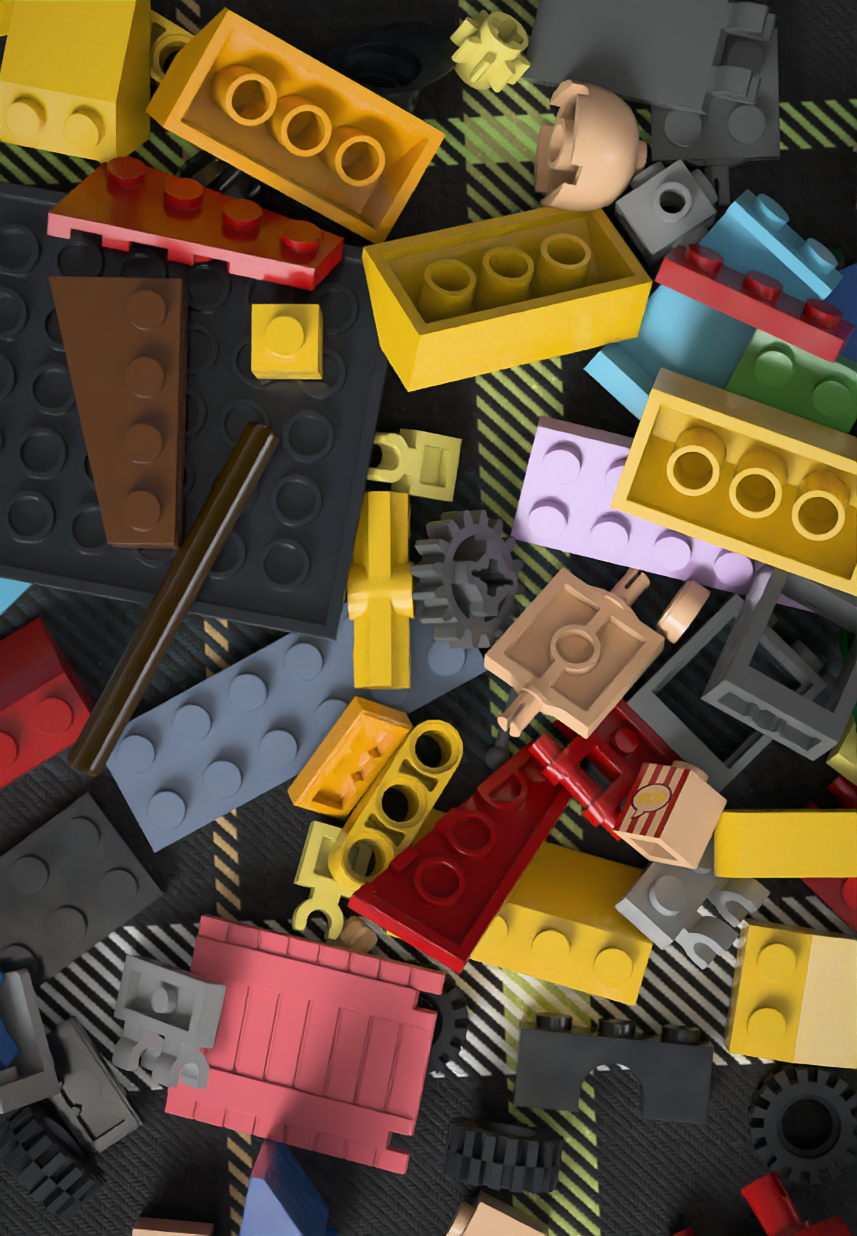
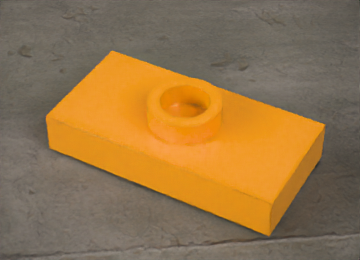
(349, 758)

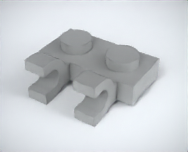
(667, 899)
(171, 1003)

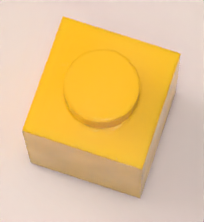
(287, 341)

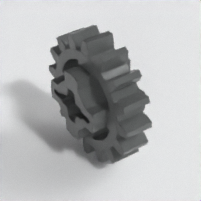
(467, 579)

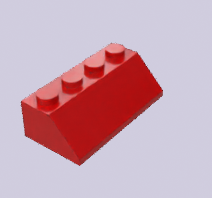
(39, 701)

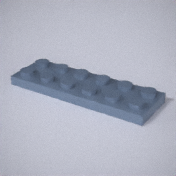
(260, 725)

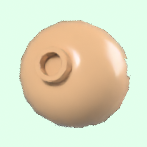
(589, 149)

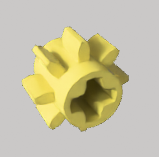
(490, 50)

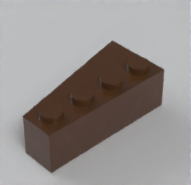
(130, 386)

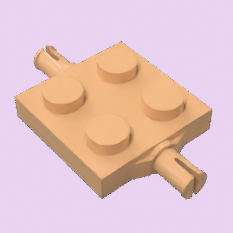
(574, 652)

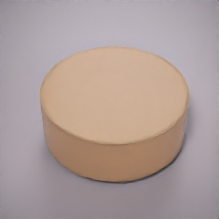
(682, 610)

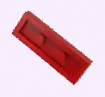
(756, 301)

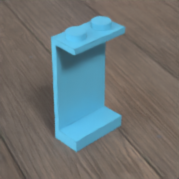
(698, 338)

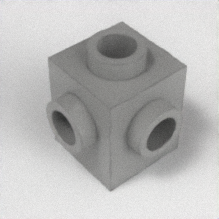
(651, 227)

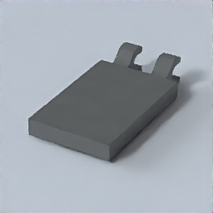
(648, 48)

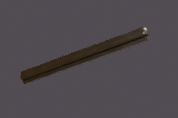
(173, 599)

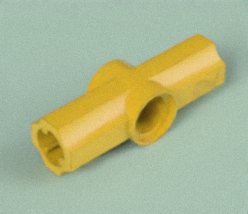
(381, 593)

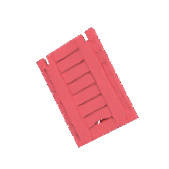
(312, 1043)

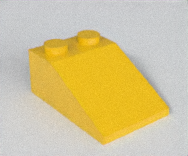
(77, 77)
(794, 995)

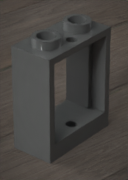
(795, 659)
(767, 703)

